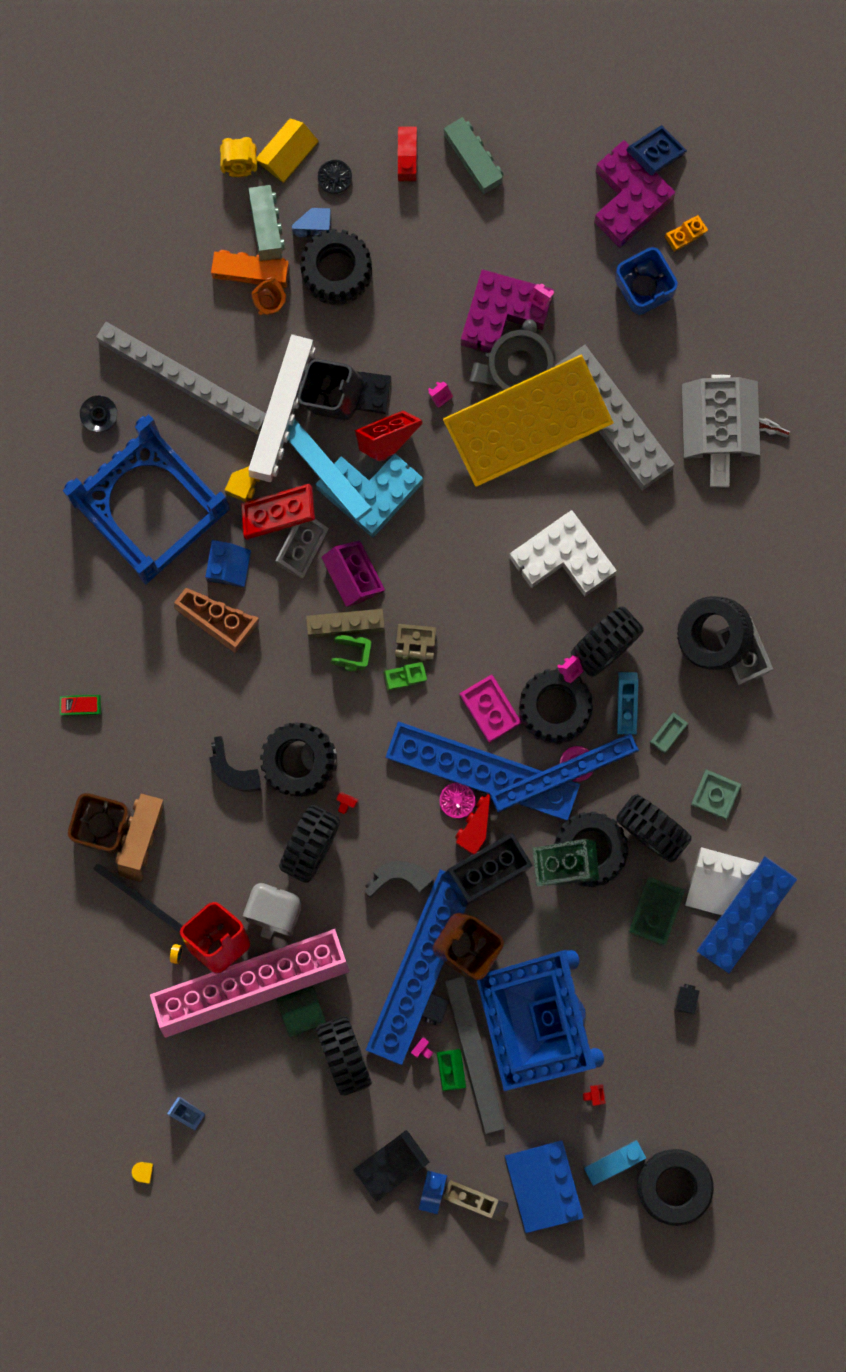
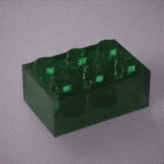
(656, 911)

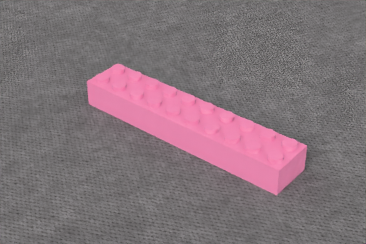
(249, 983)

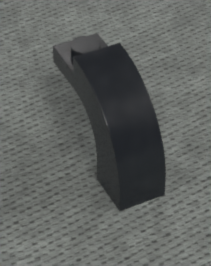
(239, 780)

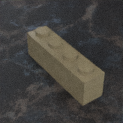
(345, 623)

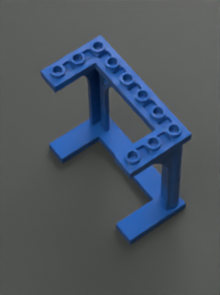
(148, 437)

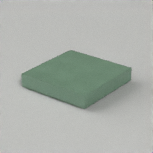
(716, 794)

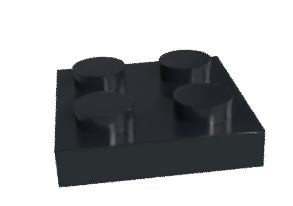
(374, 392)

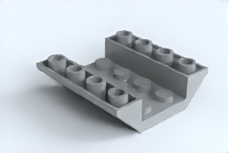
(720, 417)

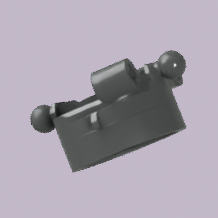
(498, 372)

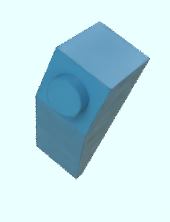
(627, 702)
(615, 1162)

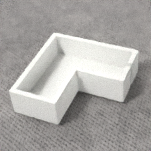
(567, 546)

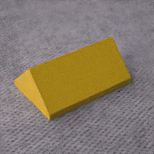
(287, 149)

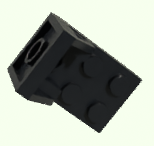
(391, 1165)

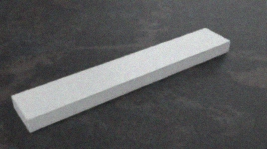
(719, 462)

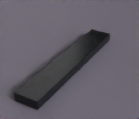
(138, 897)

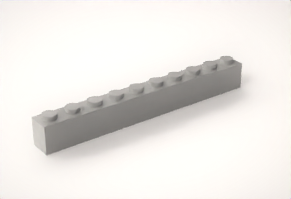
(181, 377)

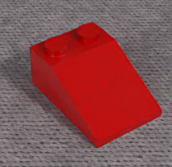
(387, 435)

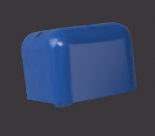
(651, 264)

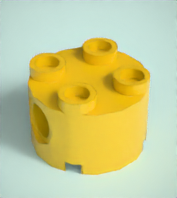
(238, 157)

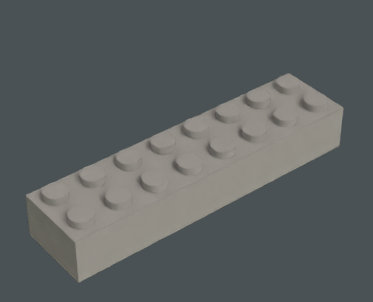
(628, 435)

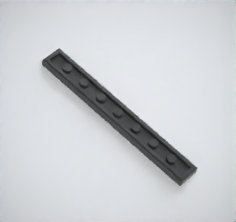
(474, 1055)

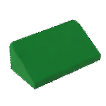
(451, 1070)

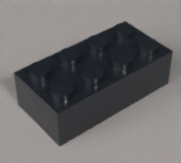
(487, 869)

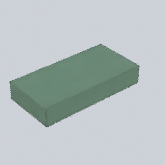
(669, 733)

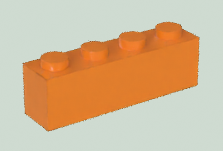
(248, 268)

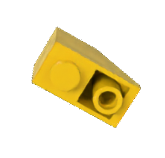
(241, 485)

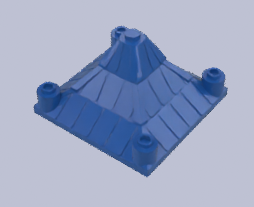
(537, 1021)

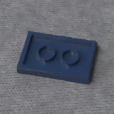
(656, 150)

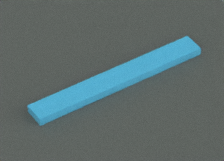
(328, 472)

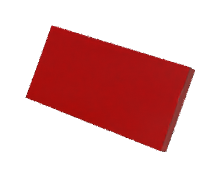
(278, 511)

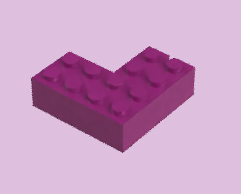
(638, 196)
(495, 303)

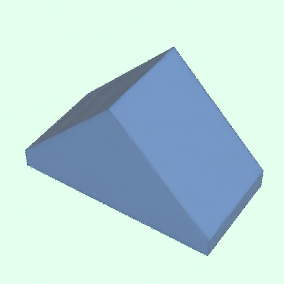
(186, 1113)

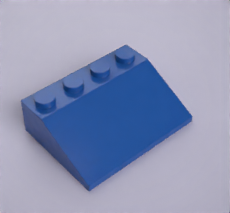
(544, 1186)

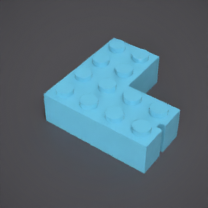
(384, 492)

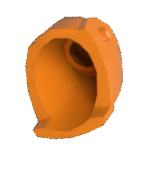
(268, 296)

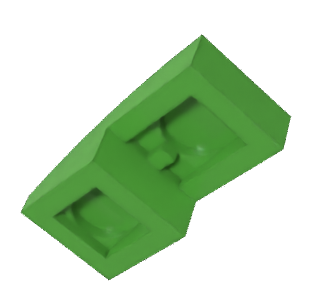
(405, 676)

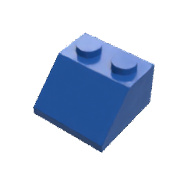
(227, 564)

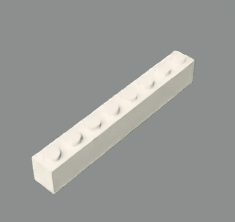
(281, 409)

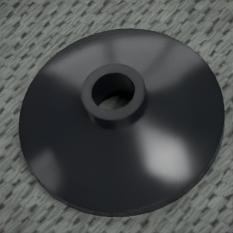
(95, 405)

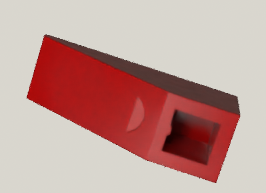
(474, 834)

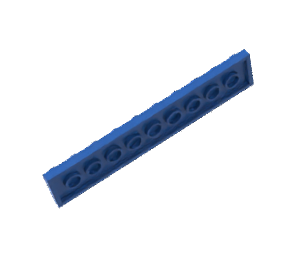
(474, 768)
(415, 977)

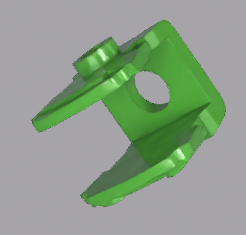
(349, 665)

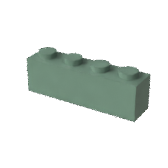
(473, 155)
(265, 222)

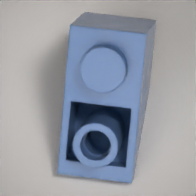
(313, 222)

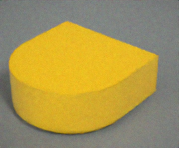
(142, 1172)

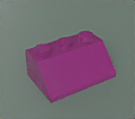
(352, 573)

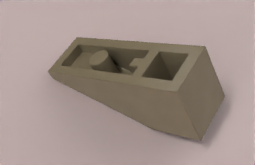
(475, 1201)

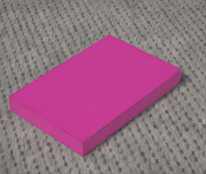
(490, 708)

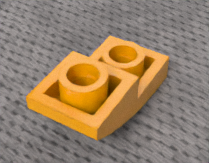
(686, 233)

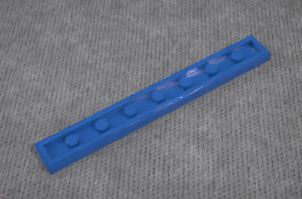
(564, 772)

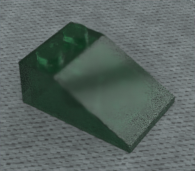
(566, 863)
(301, 1011)

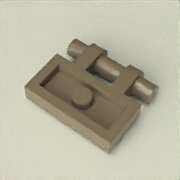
(416, 636)

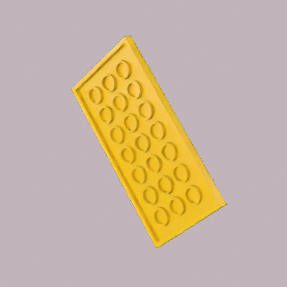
(528, 420)

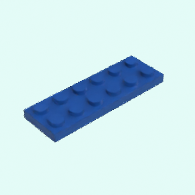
(746, 914)

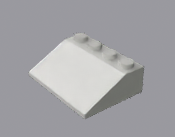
(717, 880)

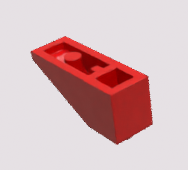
(407, 153)

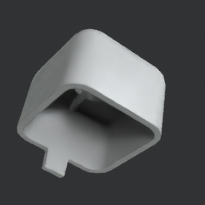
(272, 910)

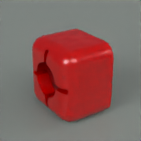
(232, 937)

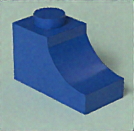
(432, 1192)

